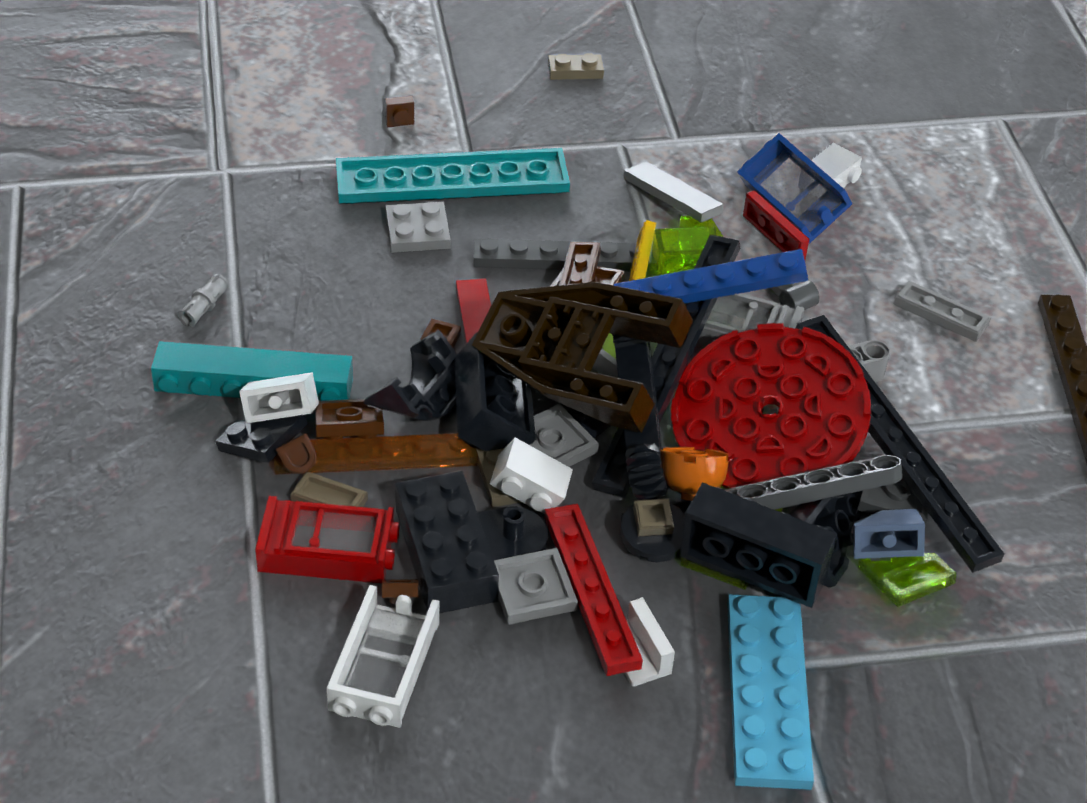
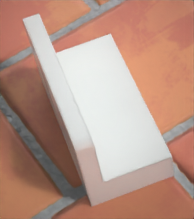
(651, 642)

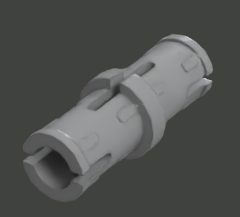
(203, 300)

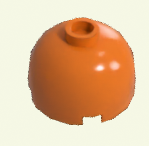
(688, 468)

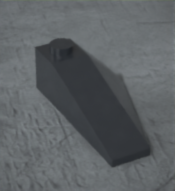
(837, 516)

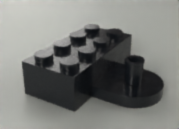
(456, 545)

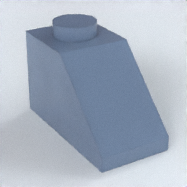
(889, 535)

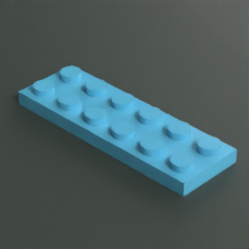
(769, 693)

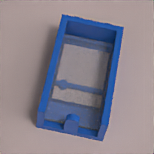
(795, 186)

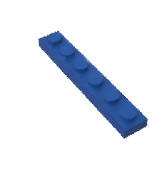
(727, 277)

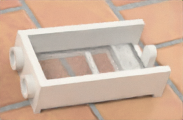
(381, 660)

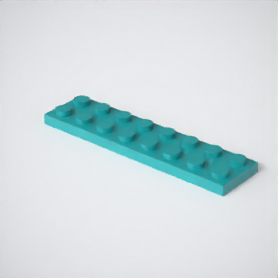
(451, 175)

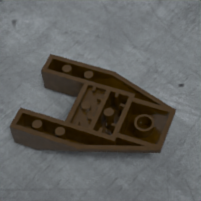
(557, 332)

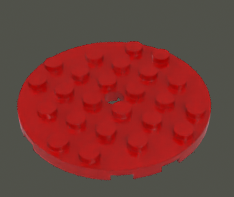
(803, 372)

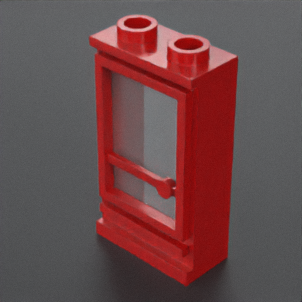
(326, 540)

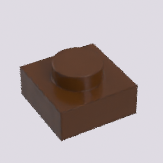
(399, 111)
(394, 587)

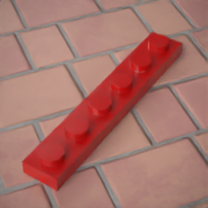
(593, 590)

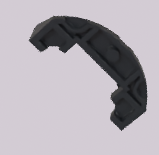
(431, 383)

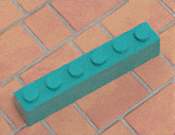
(227, 369)

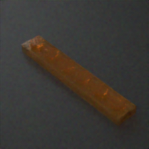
(388, 453)

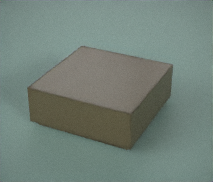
(653, 517)

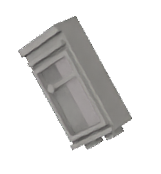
(743, 313)

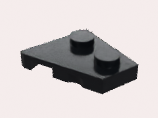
(259, 438)

